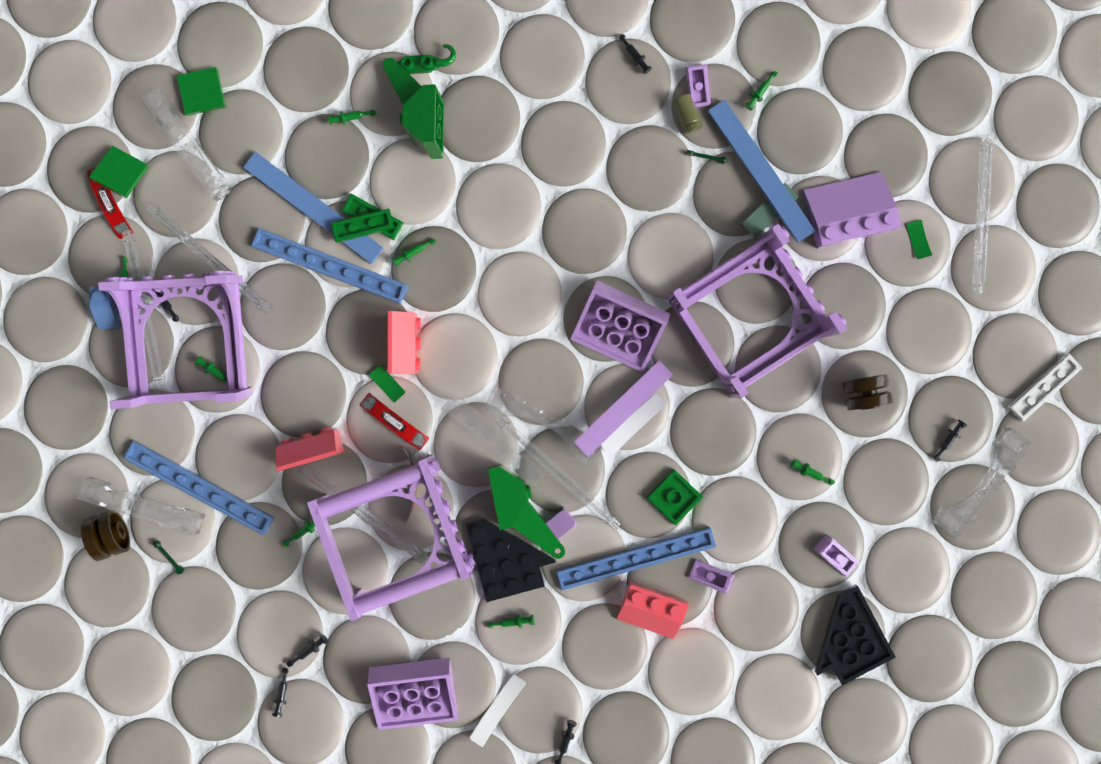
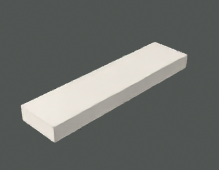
(1044, 387)

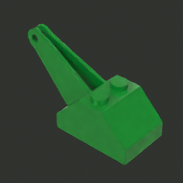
(514, 510)

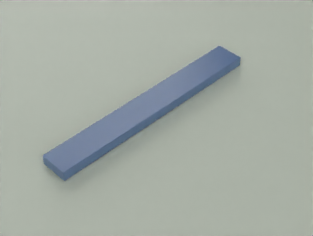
(761, 171)
(308, 203)
(329, 266)
(198, 487)
(635, 558)

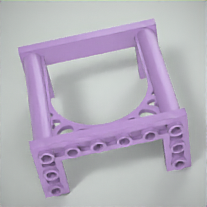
(128, 299)
(821, 325)
(458, 566)

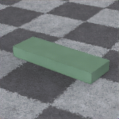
(763, 216)

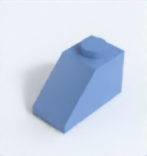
(104, 309)

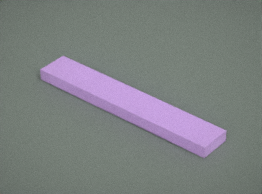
(622, 409)

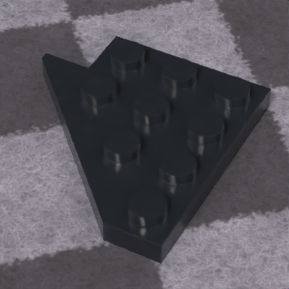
(505, 561)
(853, 639)

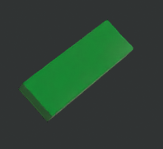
(356, 206)
(362, 225)

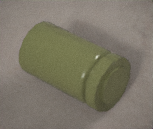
(687, 114)

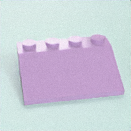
(851, 210)
(620, 326)
(412, 693)

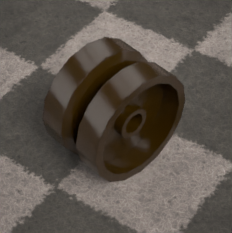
(867, 396)
(105, 535)

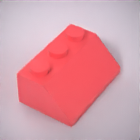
(403, 342)
(308, 449)
(652, 610)

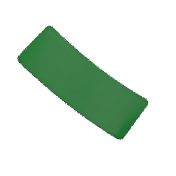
(918, 239)
(387, 383)

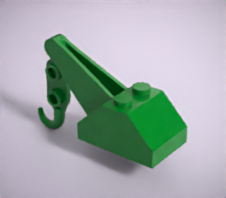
(421, 104)

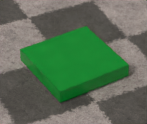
(201, 91)
(119, 172)
(674, 497)

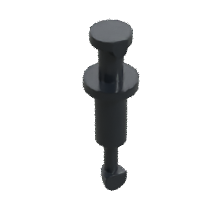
(638, 59)
(167, 306)
(950, 439)
(312, 647)
(281, 694)
(567, 736)

